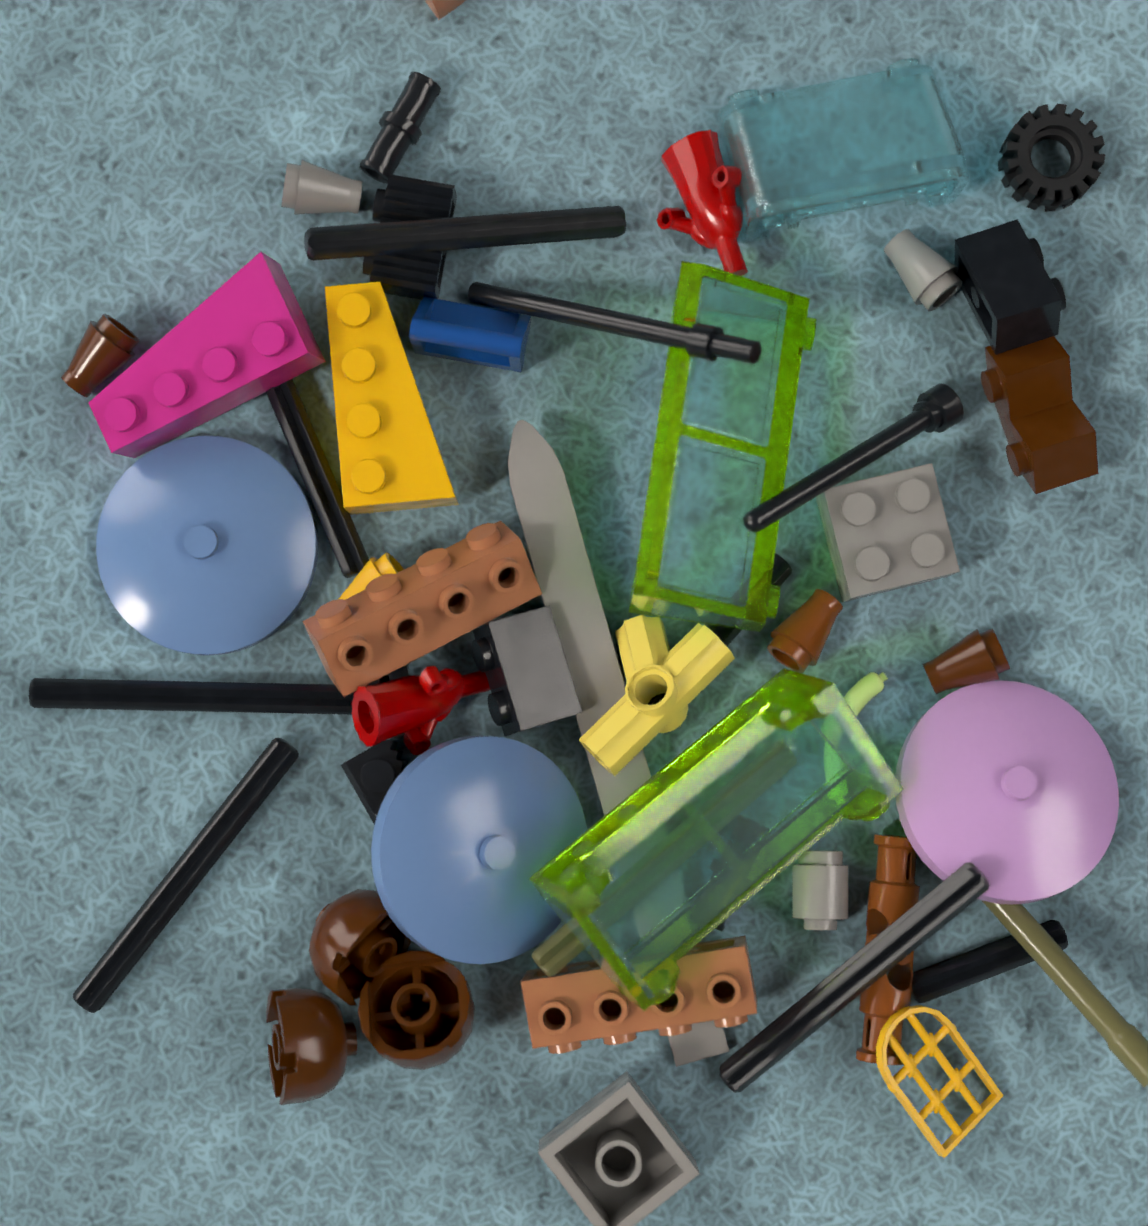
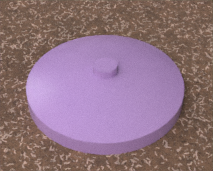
(1011, 787)

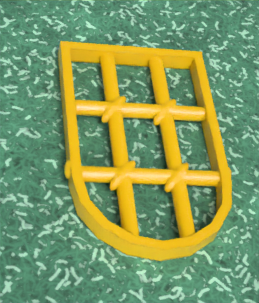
(956, 1076)

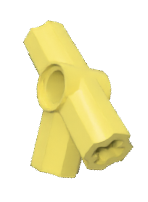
(651, 671)

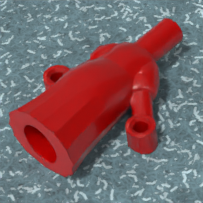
(708, 195)
(411, 705)

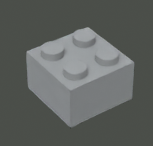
(887, 532)
(618, 1156)

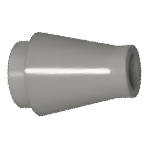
(318, 190)
(924, 272)

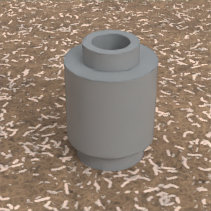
(820, 889)

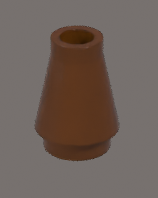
(100, 354)
(968, 662)

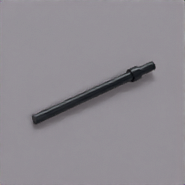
(700, 340)

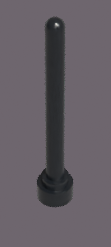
(934, 411)

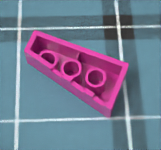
(213, 360)

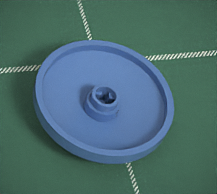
(207, 545)
(465, 839)

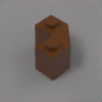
(1043, 425)

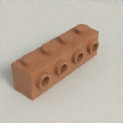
(422, 606)
(587, 1005)

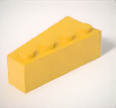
(381, 420)

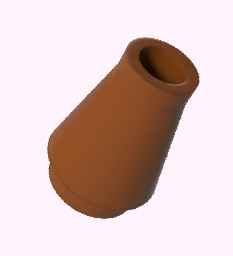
(804, 633)

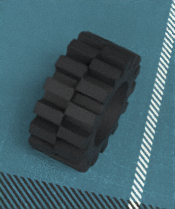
(1056, 126)

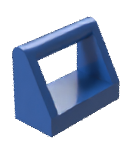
(470, 334)

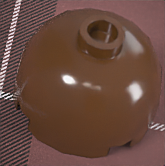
(352, 943)
(417, 1010)
(307, 1044)

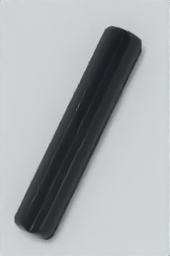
(977, 965)

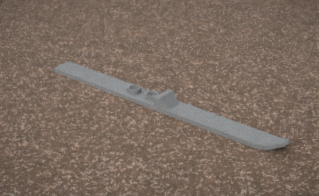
(574, 600)

